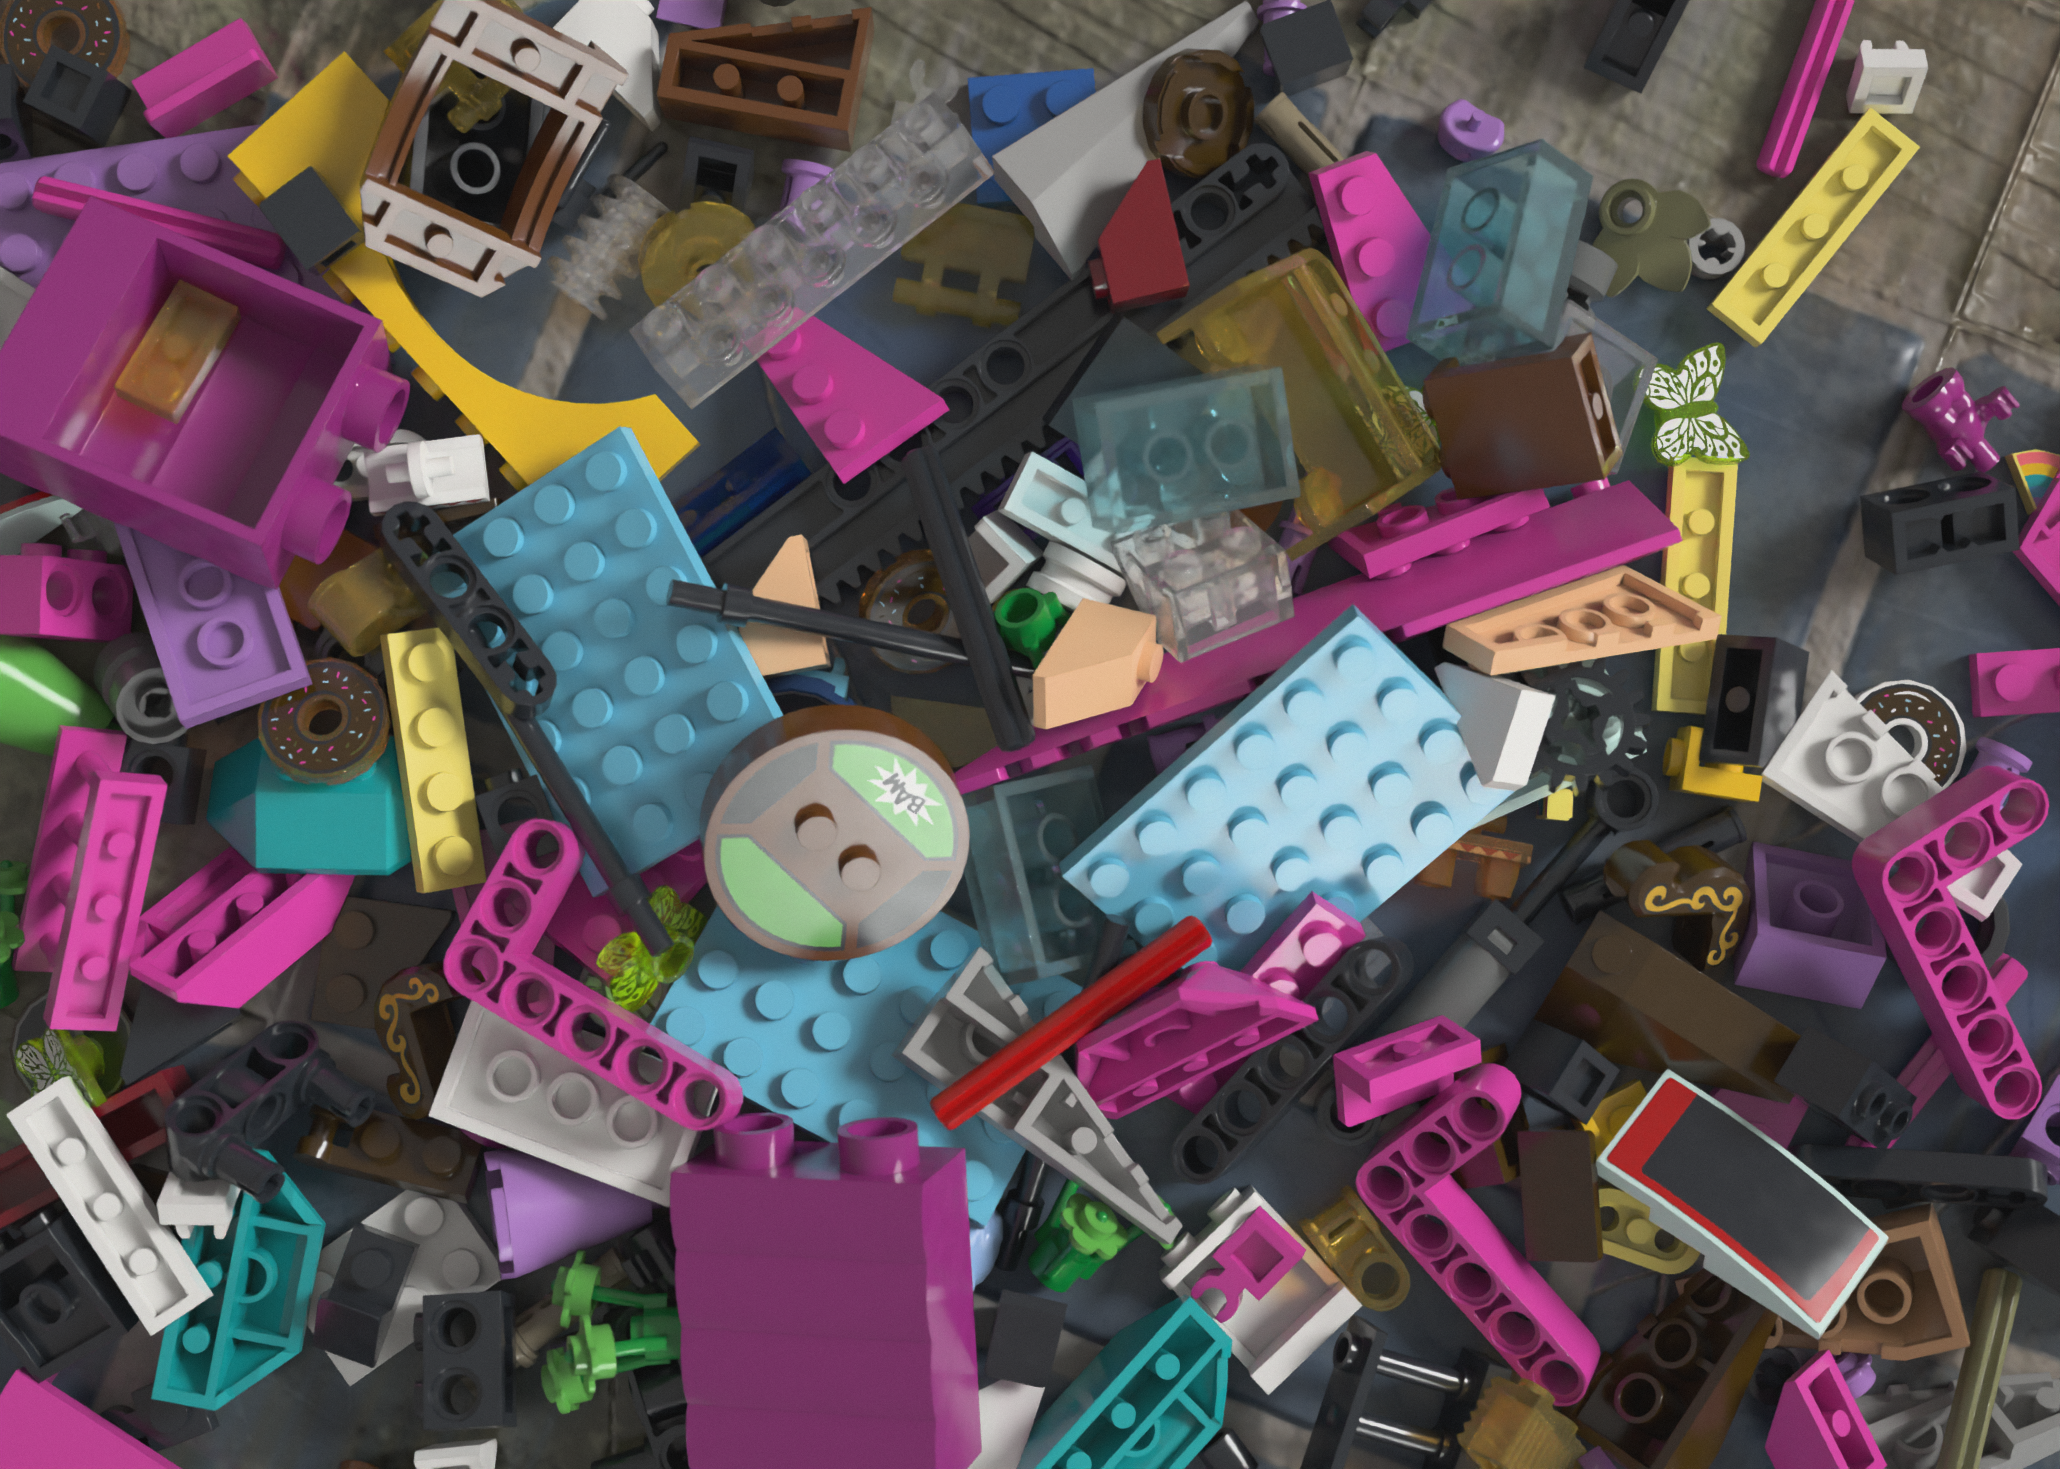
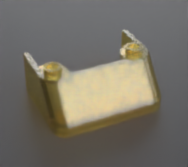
(1343, 396)

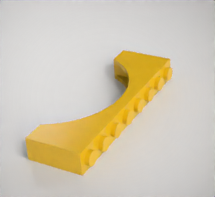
(333, 130)

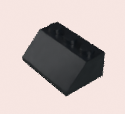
(475, 167)

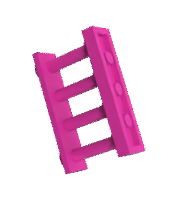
(88, 877)

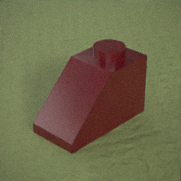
(1140, 248)

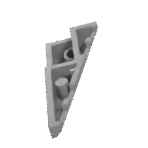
(1086, 159)
(1042, 1113)
(1913, 1423)

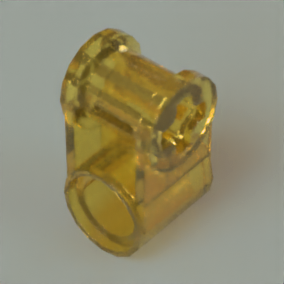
(365, 603)
(1356, 1247)

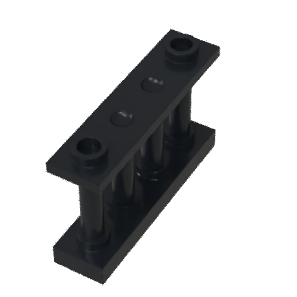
(1356, 1359)

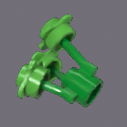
(592, 1352)

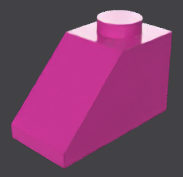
(1820, 1422)

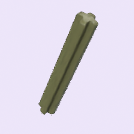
(1980, 1370)

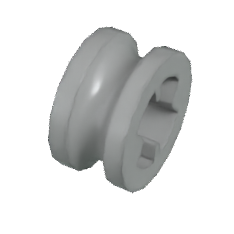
(1711, 268)

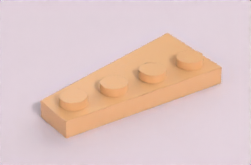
(1580, 622)

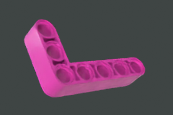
(1944, 939)
(570, 1000)
(1471, 1236)

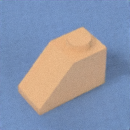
(782, 650)
(1095, 664)

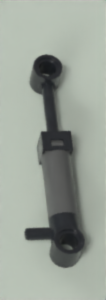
(1495, 942)

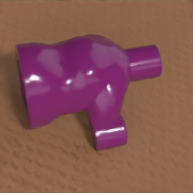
(1956, 419)

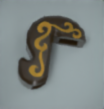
(1689, 884)
(417, 1033)

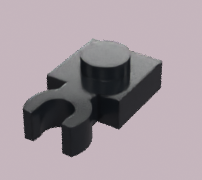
(160, 1421)

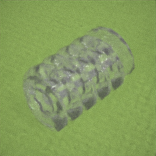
(606, 245)

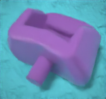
(1469, 132)

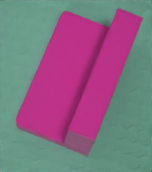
(204, 79)
(1401, 1068)

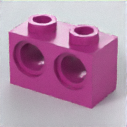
(64, 597)

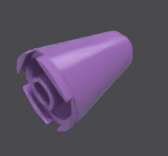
(553, 1212)

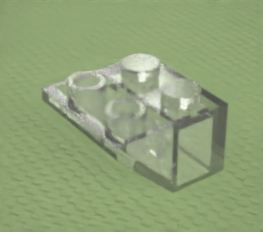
(1206, 580)

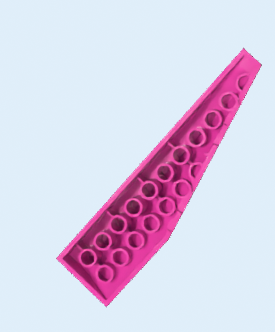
(1555, 547)

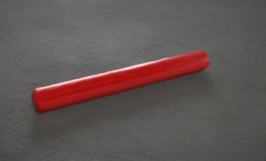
(1070, 1022)

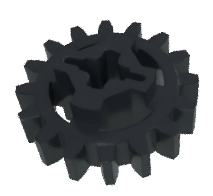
(1602, 712)

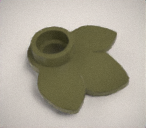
(1656, 242)

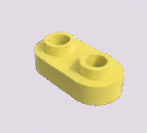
(1633, 1235)

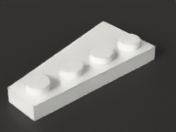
(1861, 779)

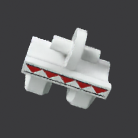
(428, 473)

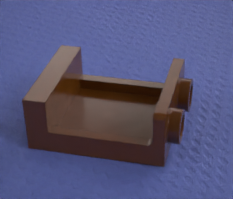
(1523, 420)

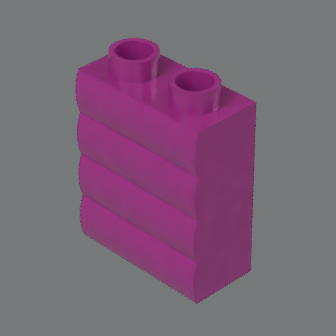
(260, 441)
(826, 1299)

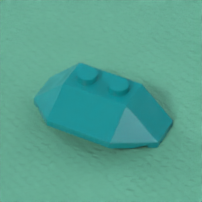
(311, 827)
(259, 1301)
(1142, 1399)

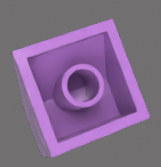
(1808, 928)

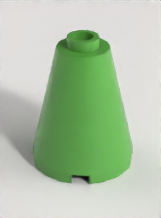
(41, 695)

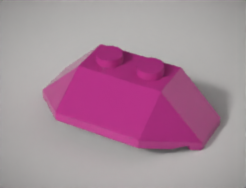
(233, 930)
(1182, 1035)

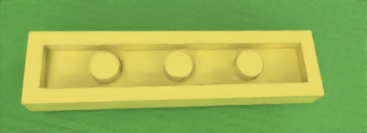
(1813, 227)
(1699, 567)
(433, 759)

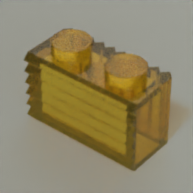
(1520, 1429)

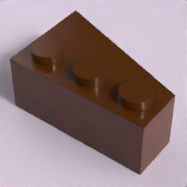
(773, 79)

